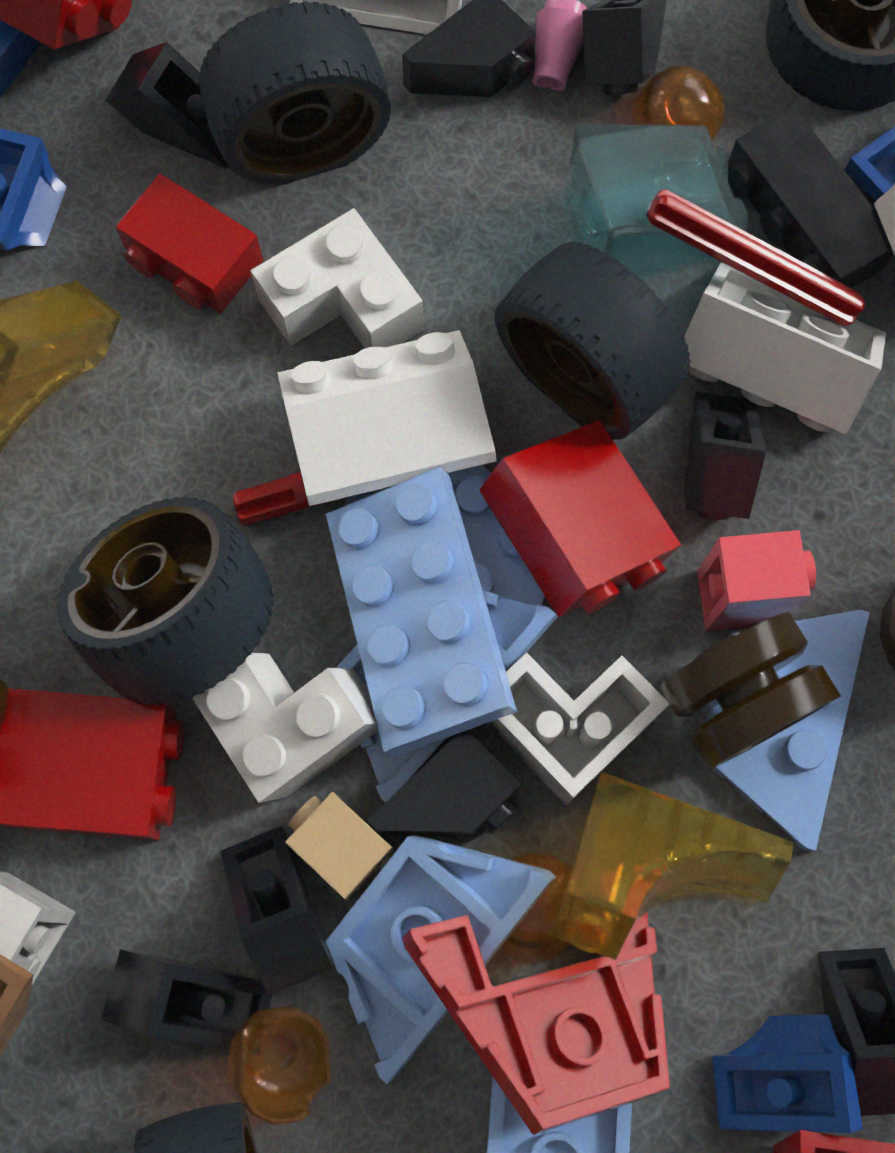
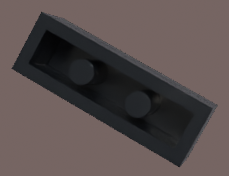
(808, 200)

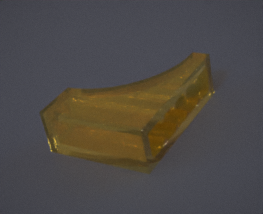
(46, 344)
(651, 848)

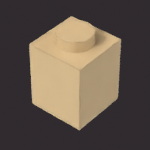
(337, 844)

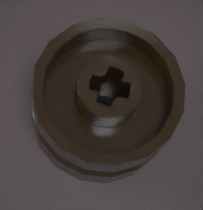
(744, 682)

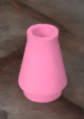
(557, 42)

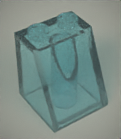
(619, 173)

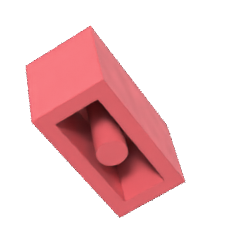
(754, 579)

